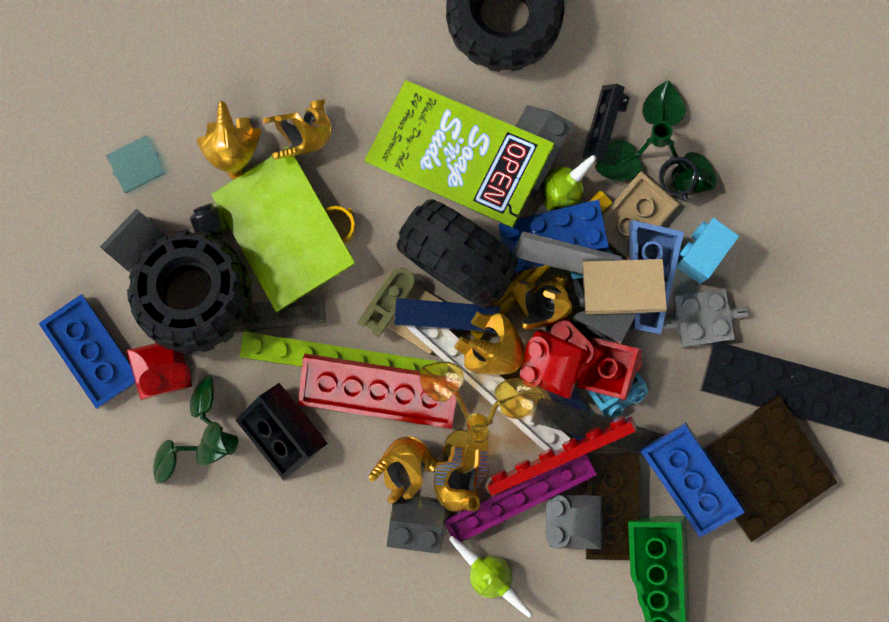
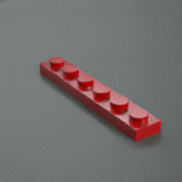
(571, 450)

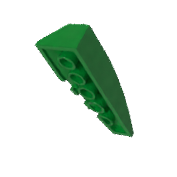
(660, 567)

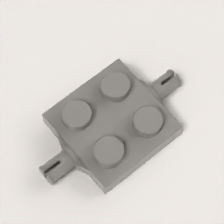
(704, 318)

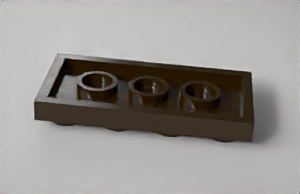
(619, 485)

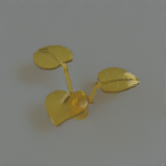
(515, 400)

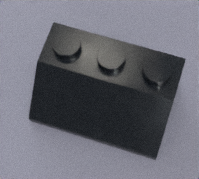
(281, 431)

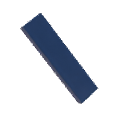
(439, 314)

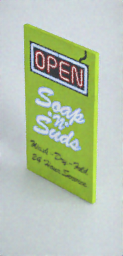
(459, 153)

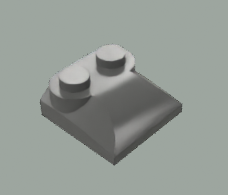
(575, 521)

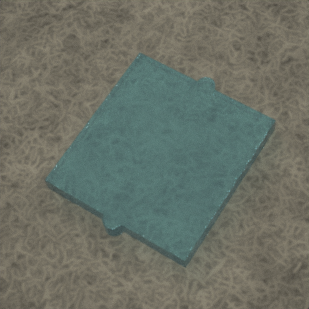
(135, 164)

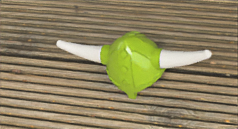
(564, 186)
(490, 576)

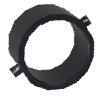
(676, 160)

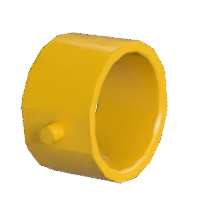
(339, 209)

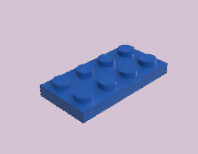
(574, 224)
(89, 351)
(693, 480)

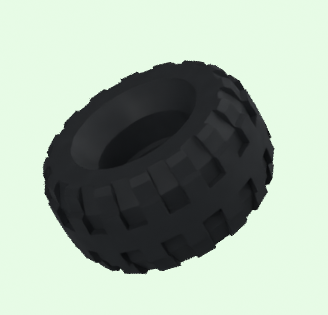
(504, 50)
(457, 253)
(208, 322)

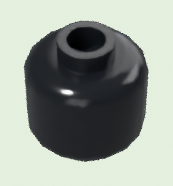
(209, 219)

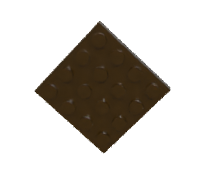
(769, 467)

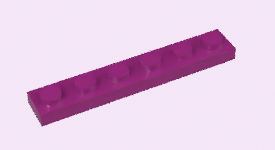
(519, 498)

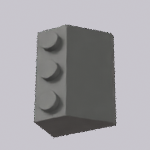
(547, 126)

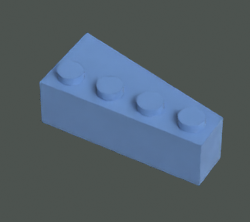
(654, 242)

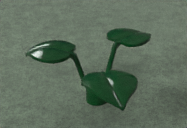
(662, 109)
(214, 442)

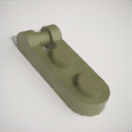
(397, 285)

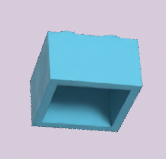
(706, 251)

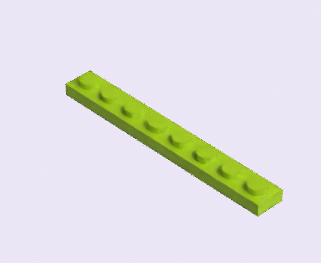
(291, 352)

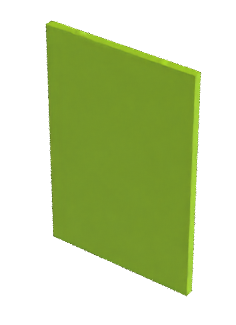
(283, 230)

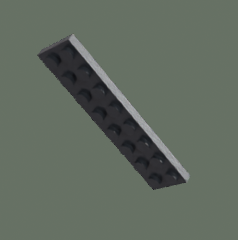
(803, 389)

